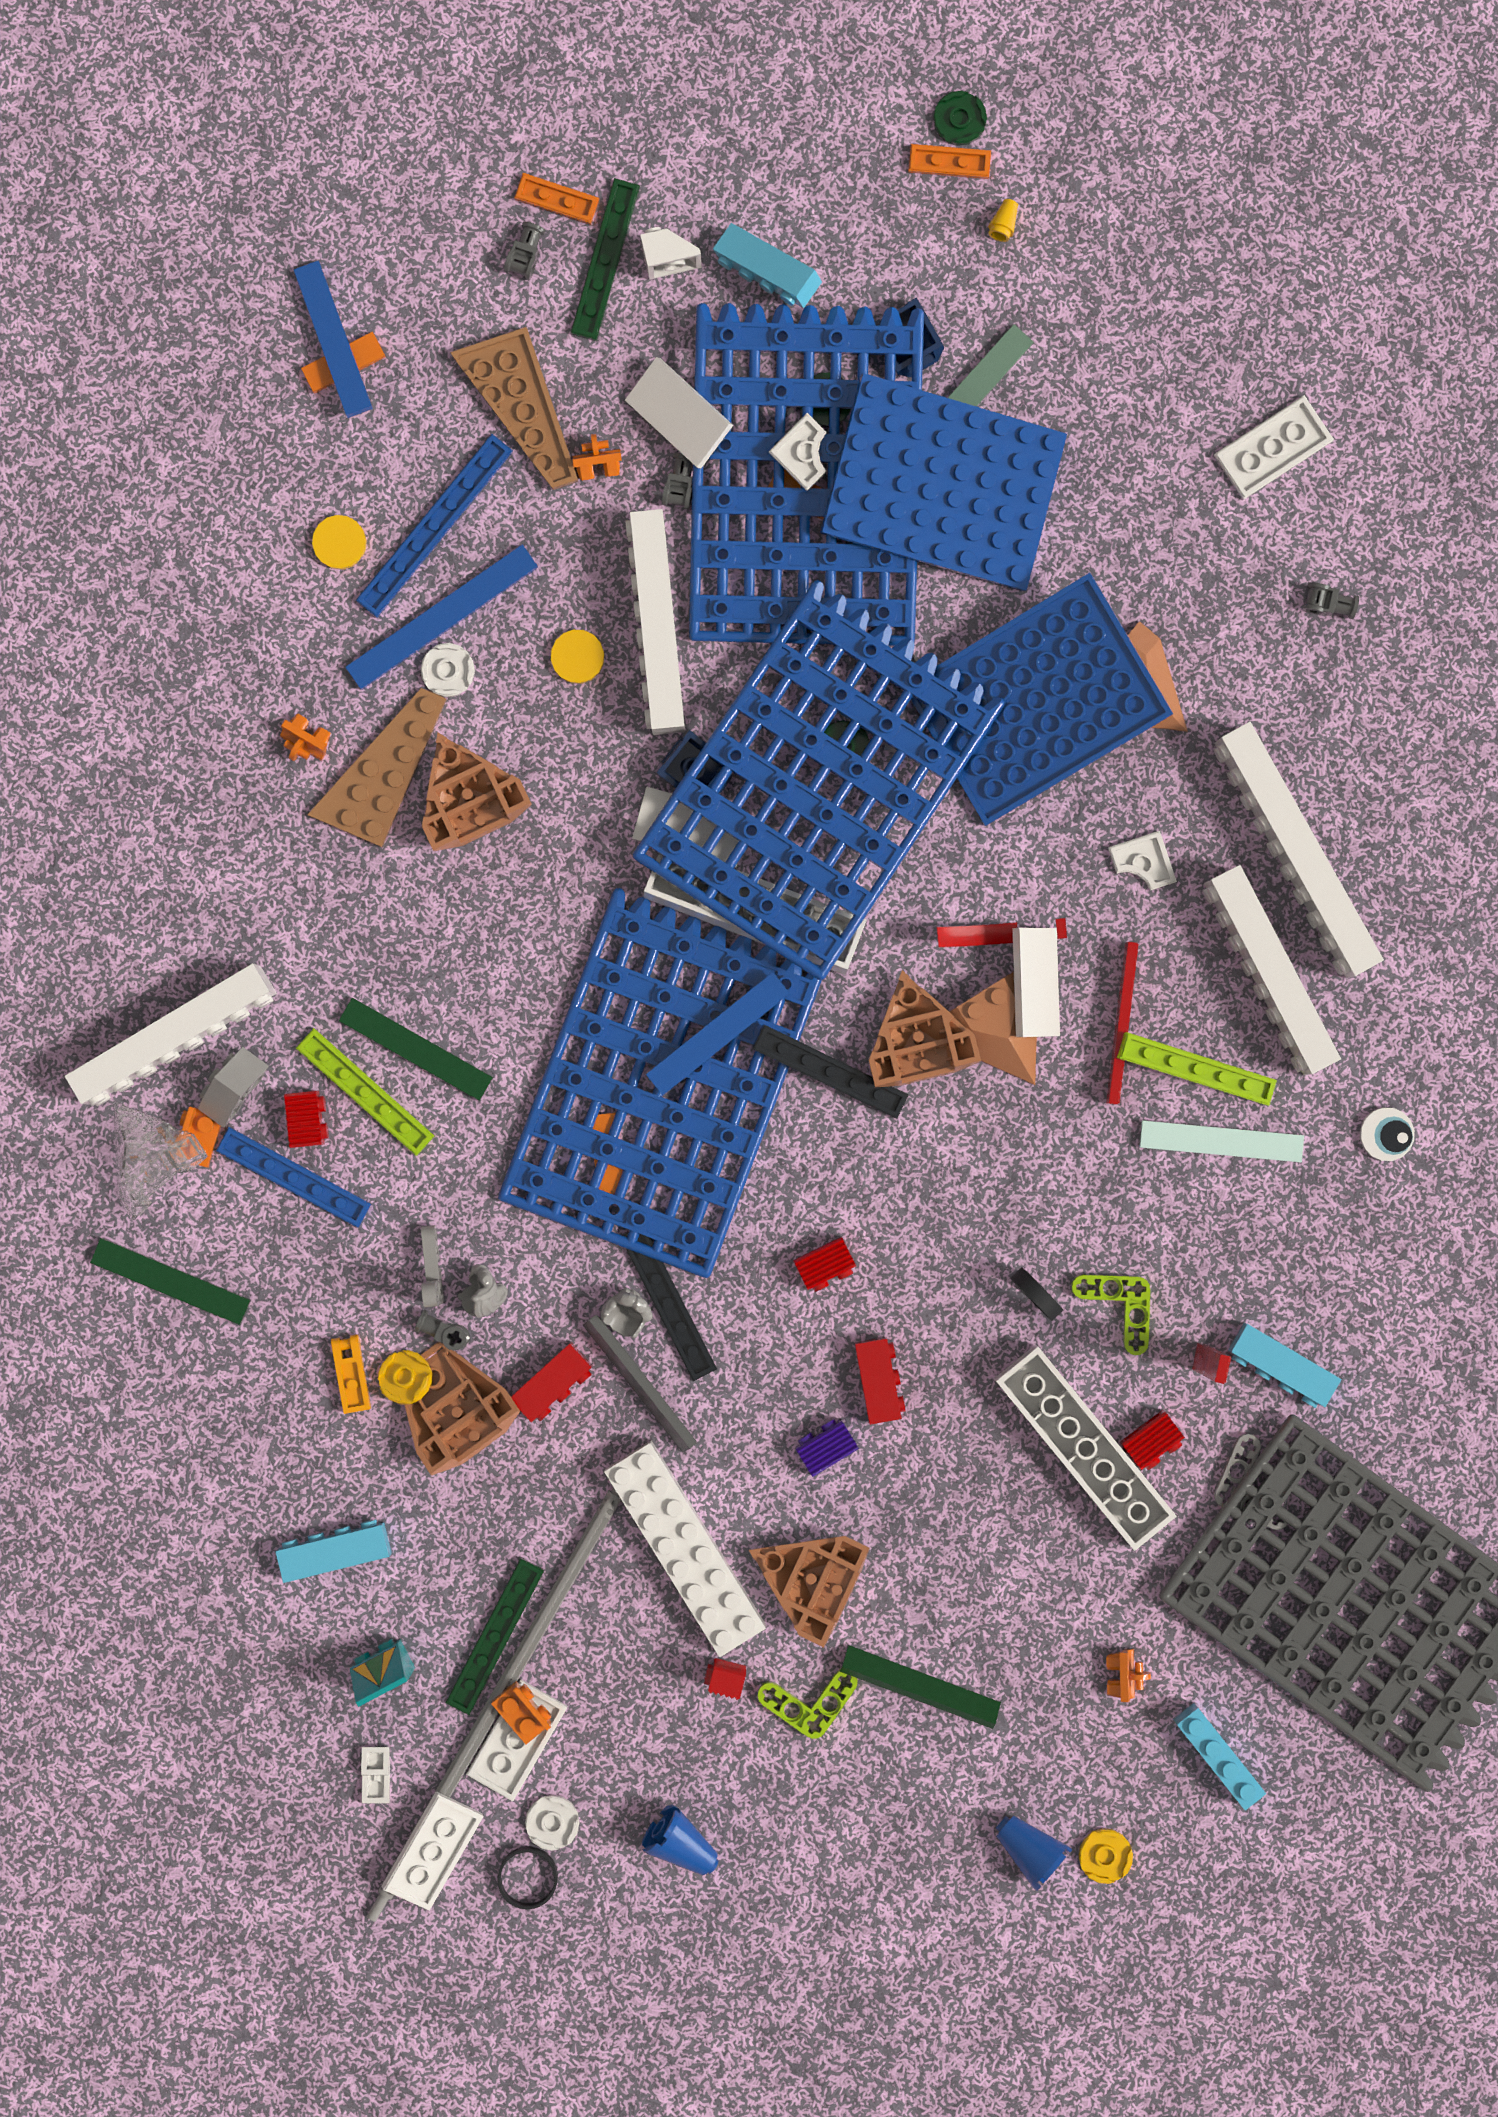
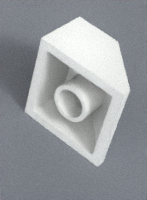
(668, 253)

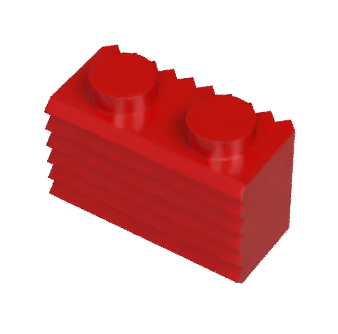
(305, 1119)
(824, 1264)
(1152, 1440)
(725, 1678)

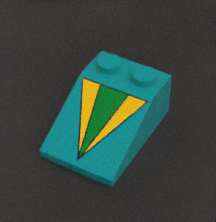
(380, 1671)

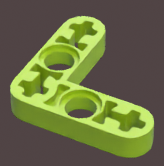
(1130, 1302)
(806, 1712)

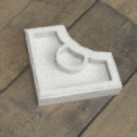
(799, 452)
(1144, 858)

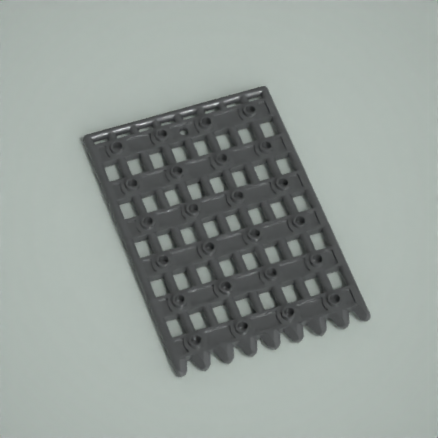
(1337, 1587)

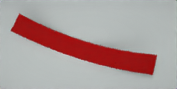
(985, 934)

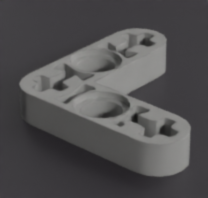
(432, 1288)
(1252, 1455)

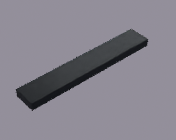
(828, 1071)
(673, 1312)

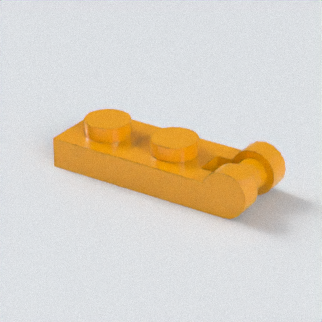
(351, 1375)

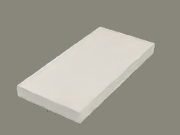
(678, 412)
(1273, 447)
(652, 805)
(1036, 982)
(505, 1758)
(432, 1851)

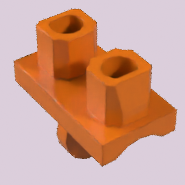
(585, 462)
(301, 742)
(1129, 1678)

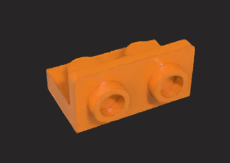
(203, 1128)
(522, 1712)

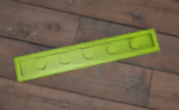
(1196, 1069)
(365, 1091)

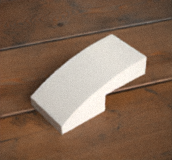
(375, 1775)

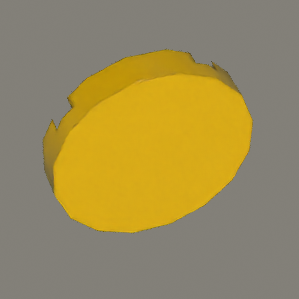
(339, 542)
(577, 656)
(405, 1377)
(1098, 1851)

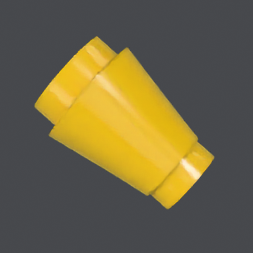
(1004, 220)

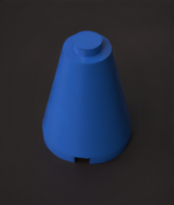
(679, 1843)
(1031, 1849)

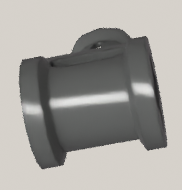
(524, 253)
(679, 486)
(1329, 601)
(441, 1331)

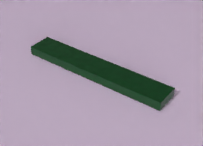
(605, 259)
(416, 1049)
(170, 1281)
(495, 1636)
(920, 1687)

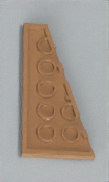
(515, 389)
(377, 782)

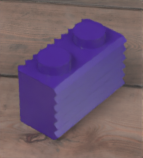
(826, 1447)

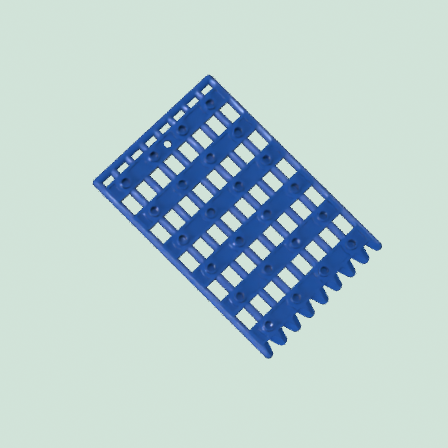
(785, 337)
(893, 666)
(709, 955)

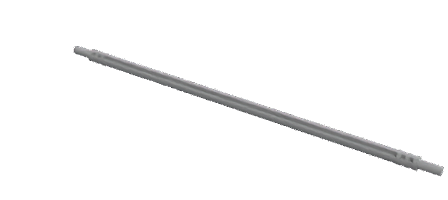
(519, 1661)

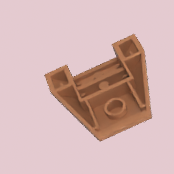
(458, 1412)

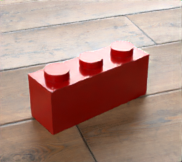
(879, 1380)
(552, 1383)

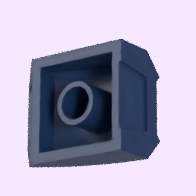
(931, 342)
(680, 758)

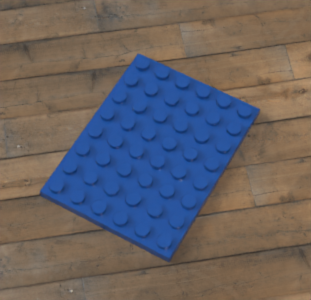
(943, 482)
(1067, 692)

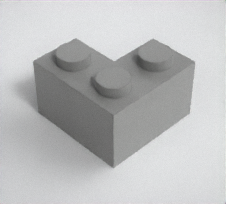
(231, 1086)

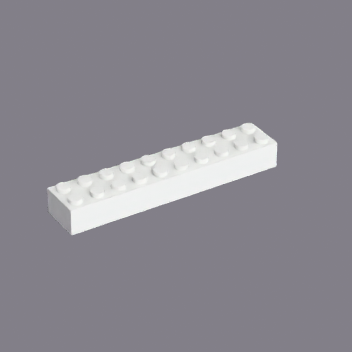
(1298, 851)

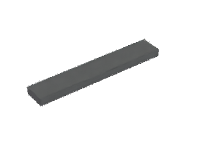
(639, 1383)

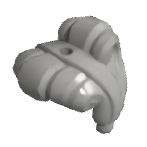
(484, 1294)
(626, 1313)

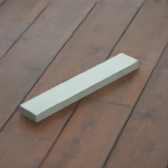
(1221, 1141)

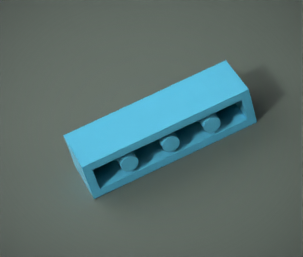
(767, 266)
(1284, 1365)
(334, 1551)
(1219, 1756)

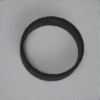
(1036, 1294)
(528, 1849)

